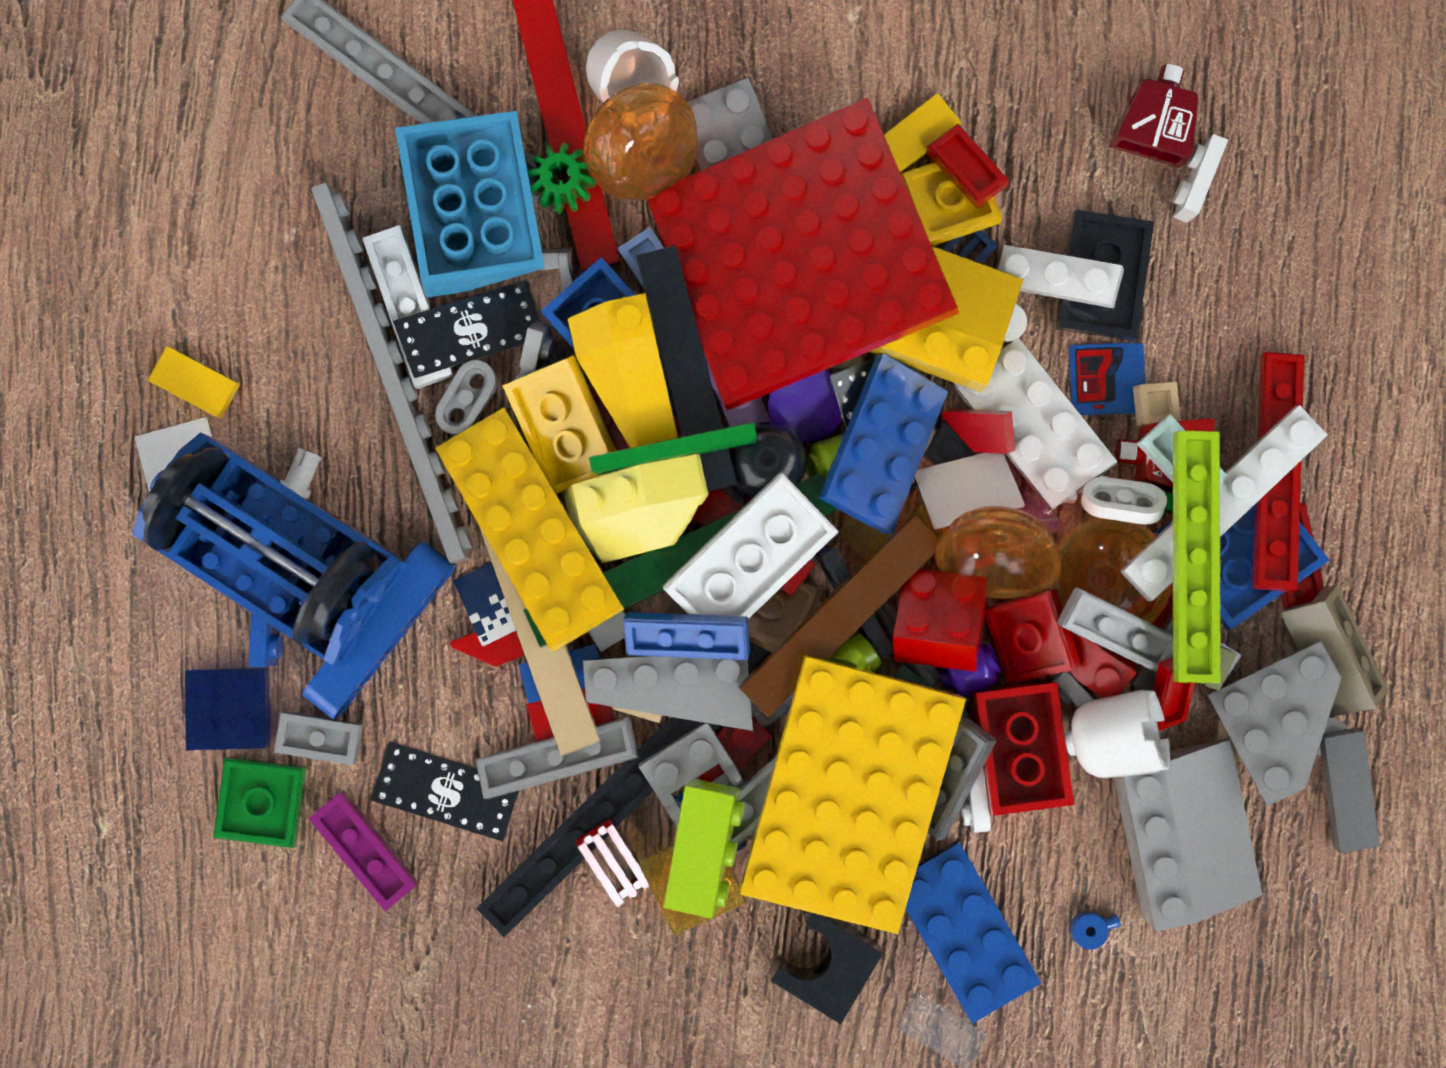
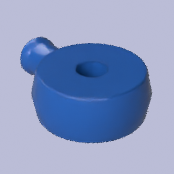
(1099, 932)

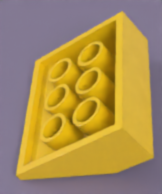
(969, 343)

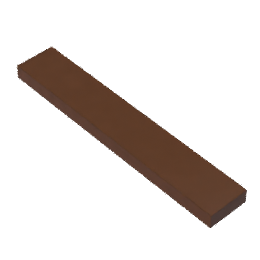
(841, 613)

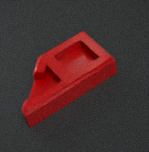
(983, 429)
(494, 653)

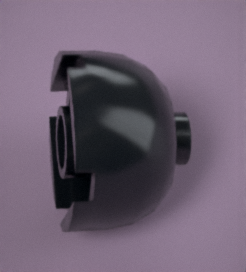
(774, 452)

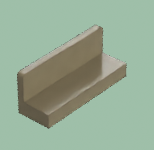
(1333, 624)

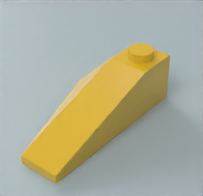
(624, 365)

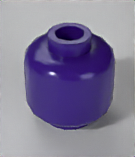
(968, 681)

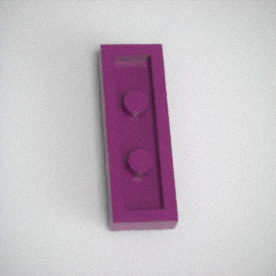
(363, 850)

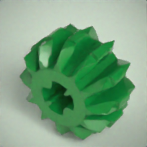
(557, 163)

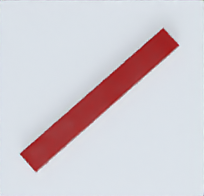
(564, 123)

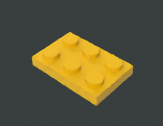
(560, 422)

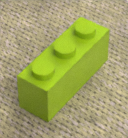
(704, 848)

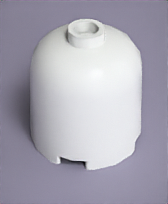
(625, 60)
(1119, 735)

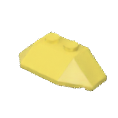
(637, 506)

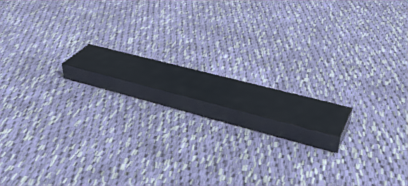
(684, 357)

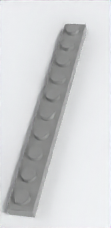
(387, 357)

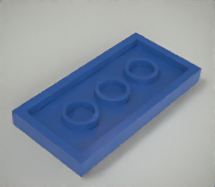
(883, 444)
(967, 934)

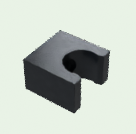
(839, 977)

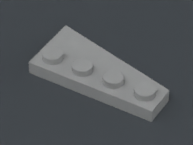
(672, 687)

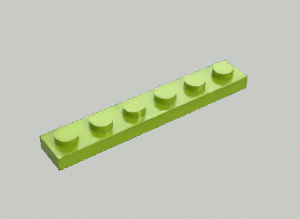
(1196, 557)

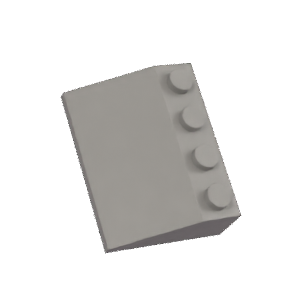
(1189, 837)

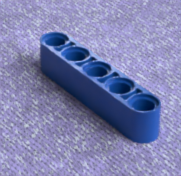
(336, 687)

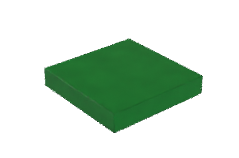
(260, 802)

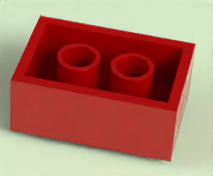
(1030, 755)

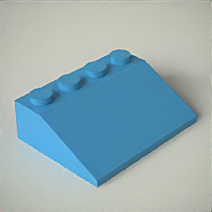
(469, 202)

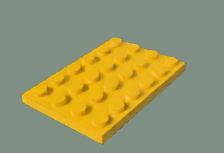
(851, 794)

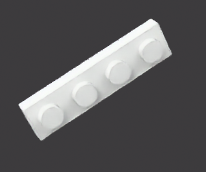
(400, 286)

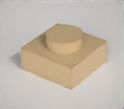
(1156, 402)

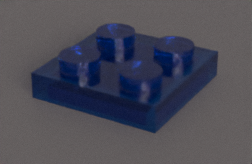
(227, 709)

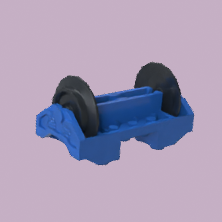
(218, 521)

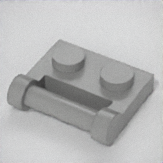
(685, 760)

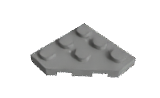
(1280, 719)

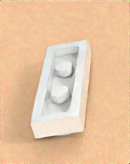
(1063, 275)

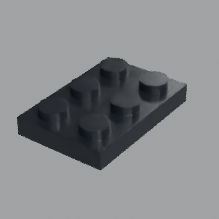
(1112, 241)

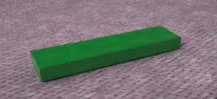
(674, 448)

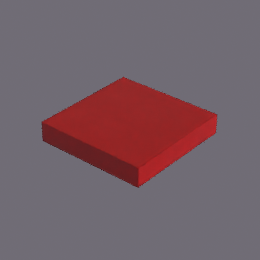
(1030, 639)

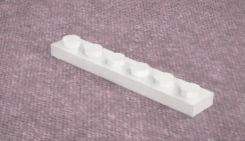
(1239, 490)

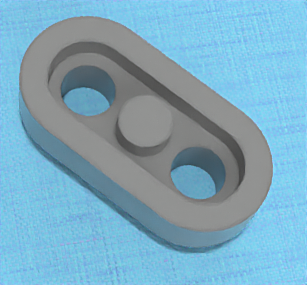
(463, 396)

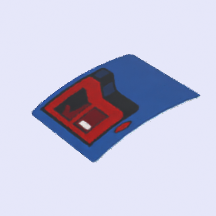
(1105, 377)

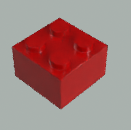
(940, 619)

